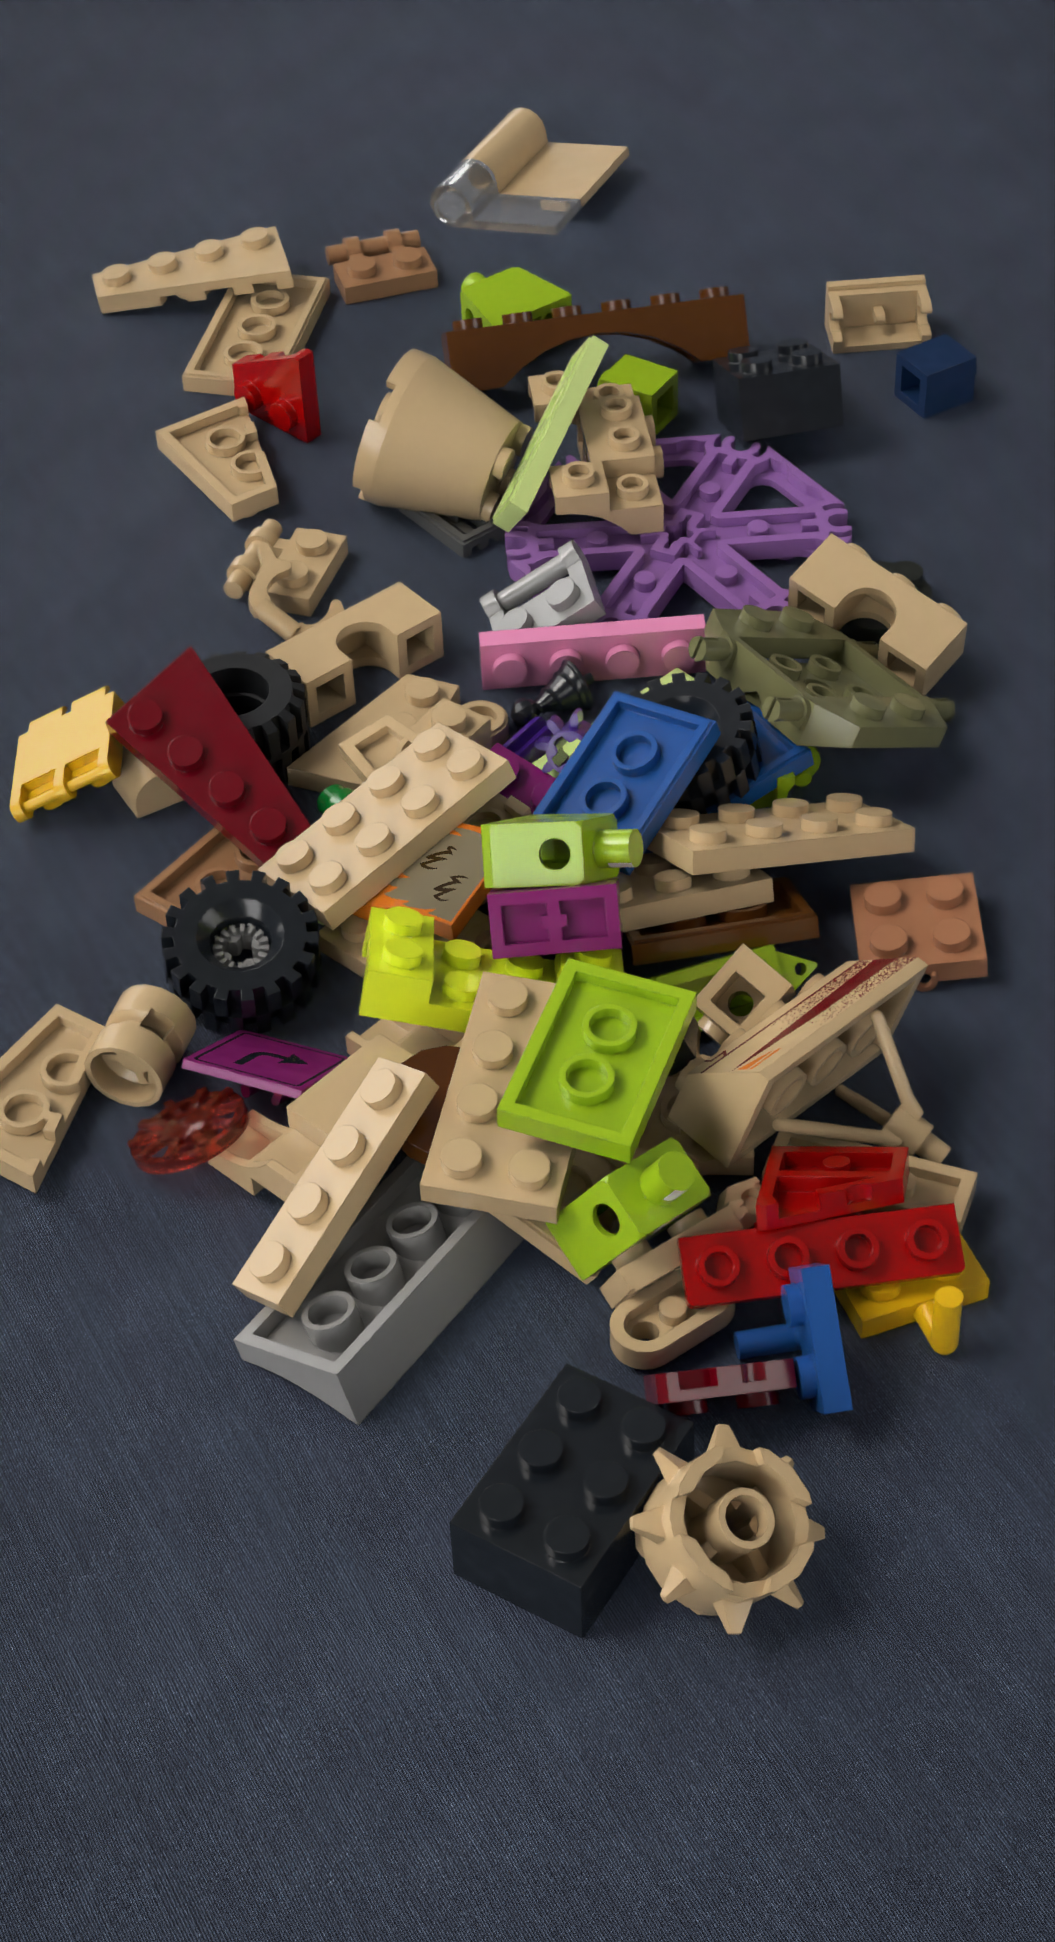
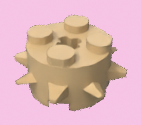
(727, 1529)

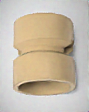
(140, 1045)

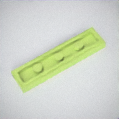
(549, 433)

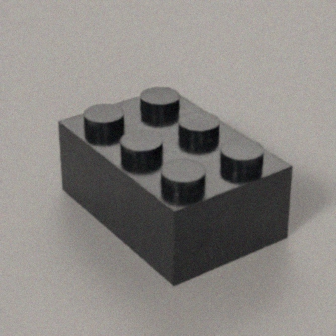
(560, 1497)

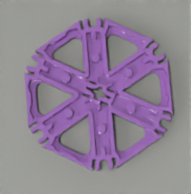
(717, 540)

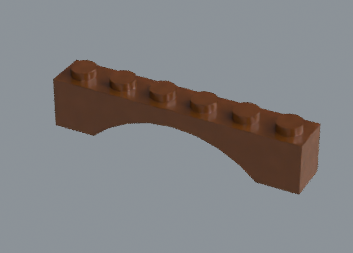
(691, 328)

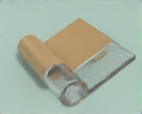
(523, 180)

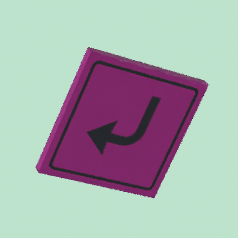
(264, 1064)

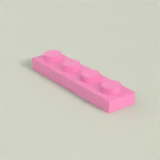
(602, 648)

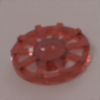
(189, 1131)

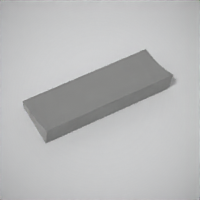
(380, 1296)

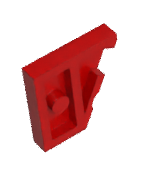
(281, 391)

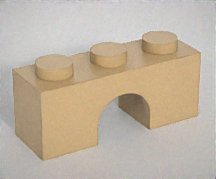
(846, 584)
(386, 631)

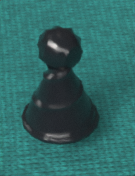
(563, 693)

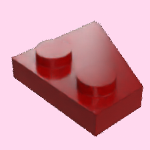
(829, 1182)

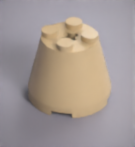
(438, 444)

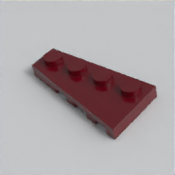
(208, 757)

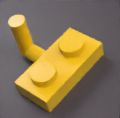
(930, 1302)

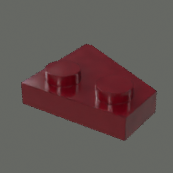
(750, 1383)

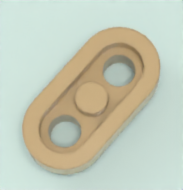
(666, 1320)

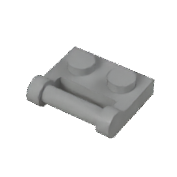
(565, 602)

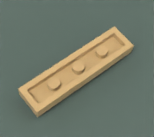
(335, 1186)

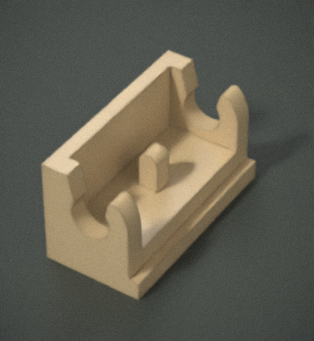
(877, 313)

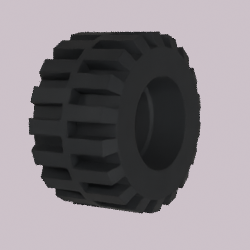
(267, 702)

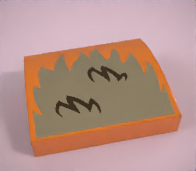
(441, 883)

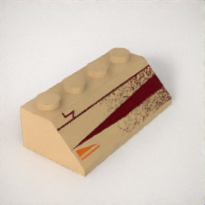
(791, 1055)

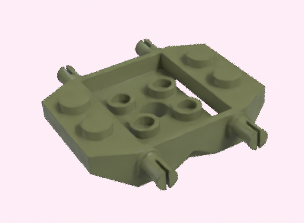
(833, 699)

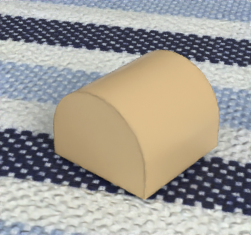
(142, 788)

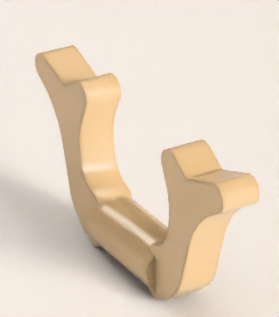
(264, 609)

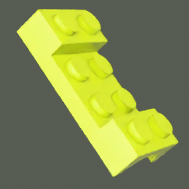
(437, 981)

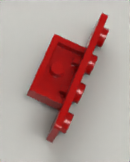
(856, 1245)

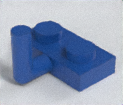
(814, 1330)

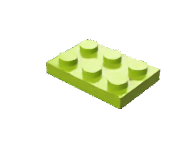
(597, 1060)

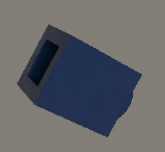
(935, 376)

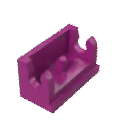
(555, 919)

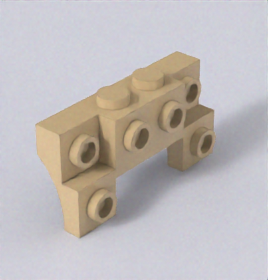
(616, 456)
(279, 1155)

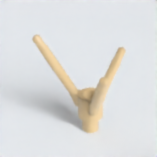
(899, 1129)

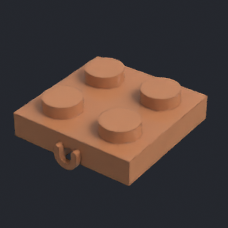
(922, 919)

